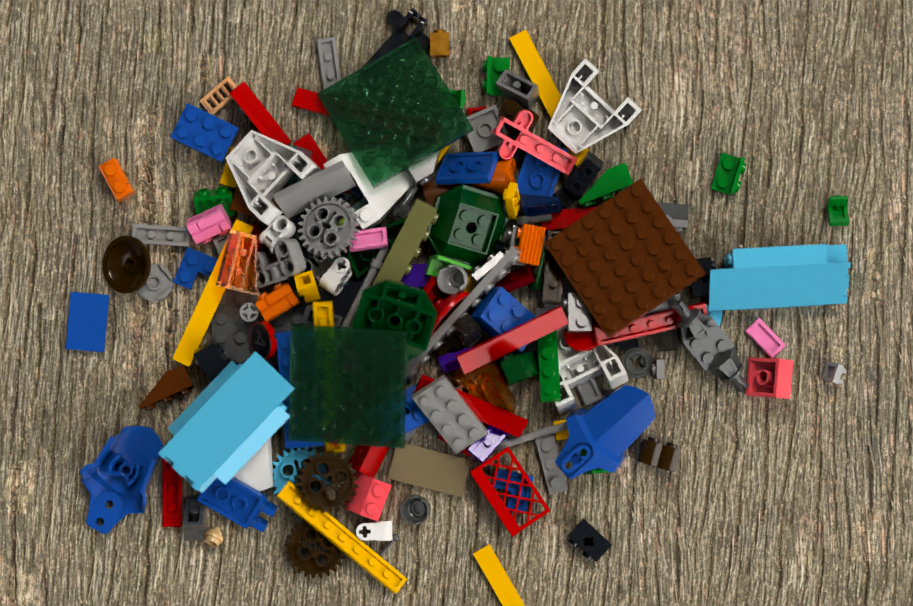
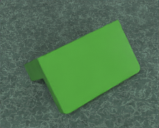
(439, 262)

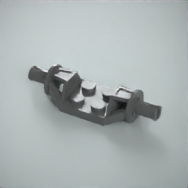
(709, 345)

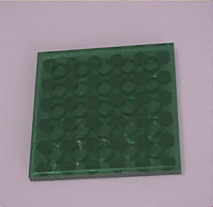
(395, 112)
(348, 385)

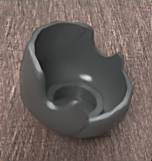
(414, 509)

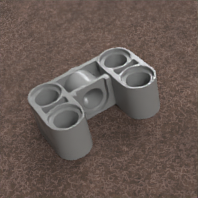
(289, 263)

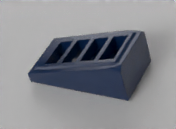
(539, 205)

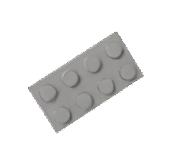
(449, 414)

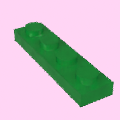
(549, 368)

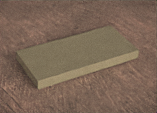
(430, 469)

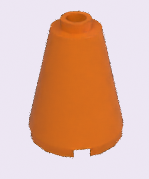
(501, 177)

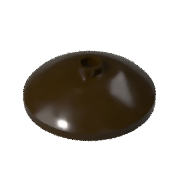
(119, 264)

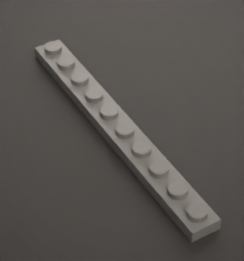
(471, 301)

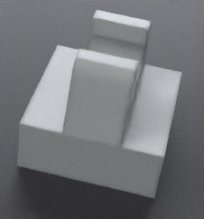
(833, 372)

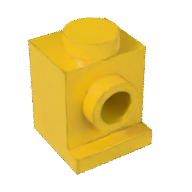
(307, 286)

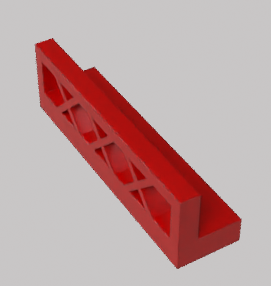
(258, 114)

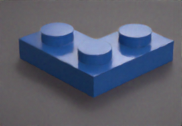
(192, 264)
(514, 488)

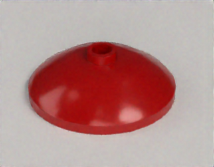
(447, 307)

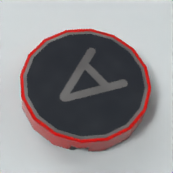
(263, 340)

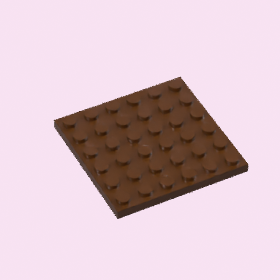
(624, 258)

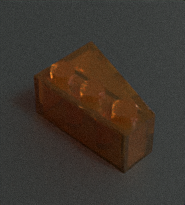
(240, 264)
(488, 386)

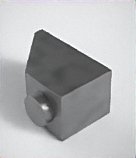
(518, 89)
(423, 171)
(194, 520)

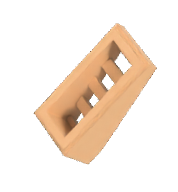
(221, 85)

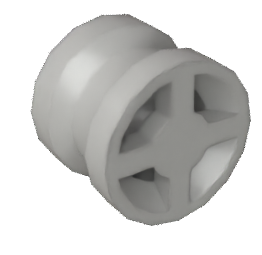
(247, 310)

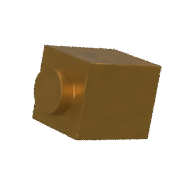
(439, 44)

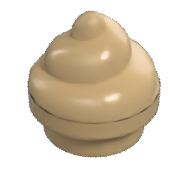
(213, 537)

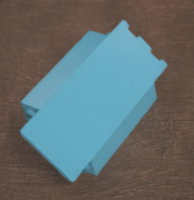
(780, 278)
(227, 422)

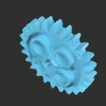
(288, 459)

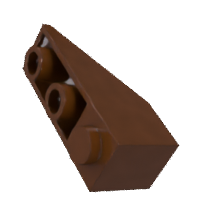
(170, 384)

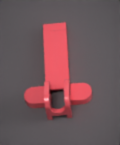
(532, 144)

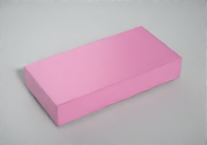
(370, 239)
(765, 338)

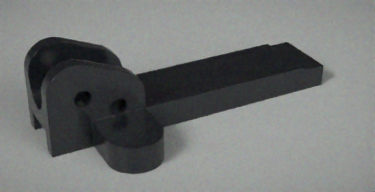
(399, 37)

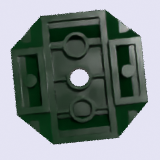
(455, 211)
(405, 301)

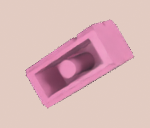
(209, 224)

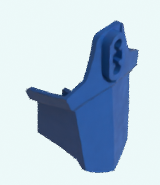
(605, 431)
(121, 476)

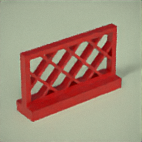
(495, 500)

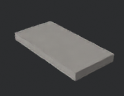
(324, 183)

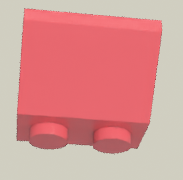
(769, 377)
(369, 496)

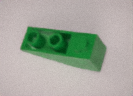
(612, 181)

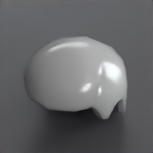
(452, 279)

